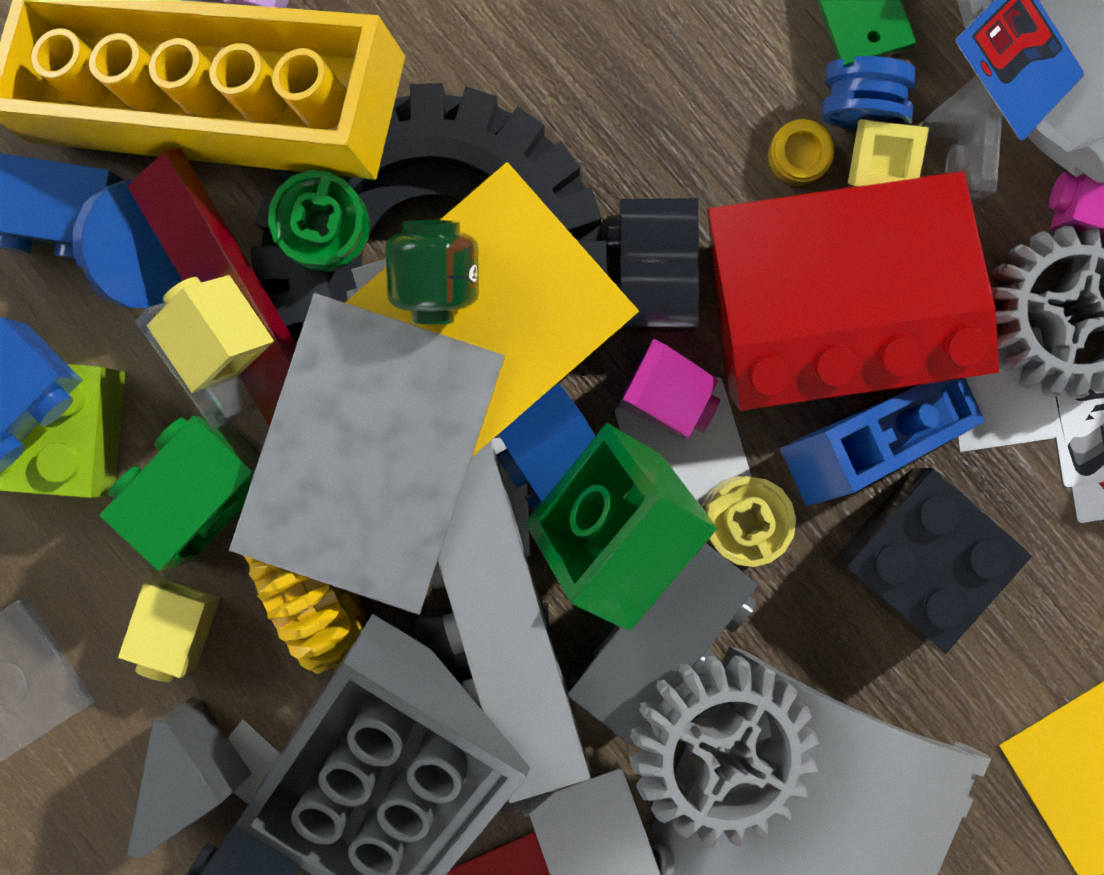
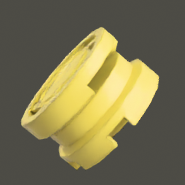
(751, 519)

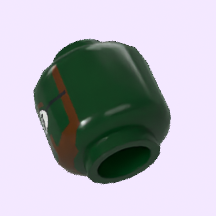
(432, 270)

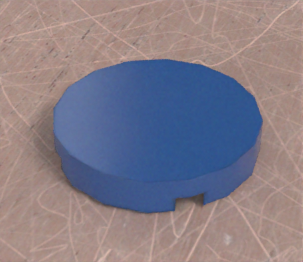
(121, 250)

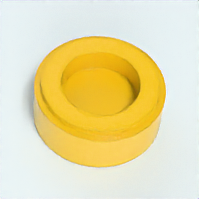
(801, 152)

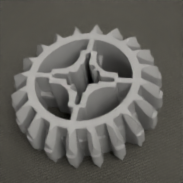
(1080, 286)
(705, 799)

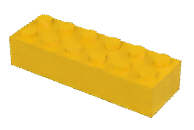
(202, 79)

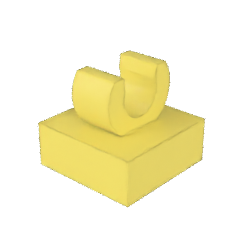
(886, 152)

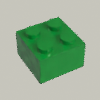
(183, 493)
(619, 528)

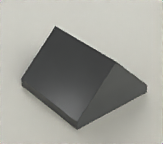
(184, 774)

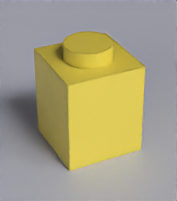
(209, 331)
(168, 629)

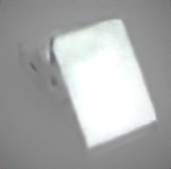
(976, 125)

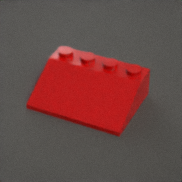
(851, 291)

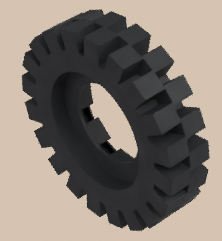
(438, 149)

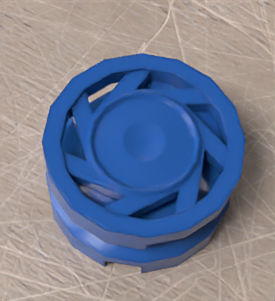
(868, 90)

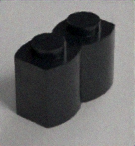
(658, 262)

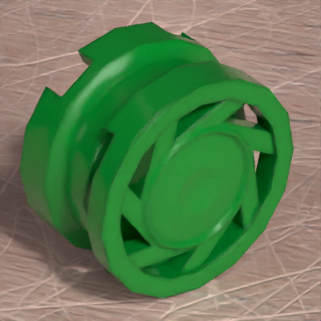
(319, 221)

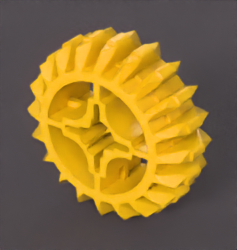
(309, 615)

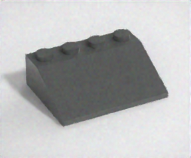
(385, 767)

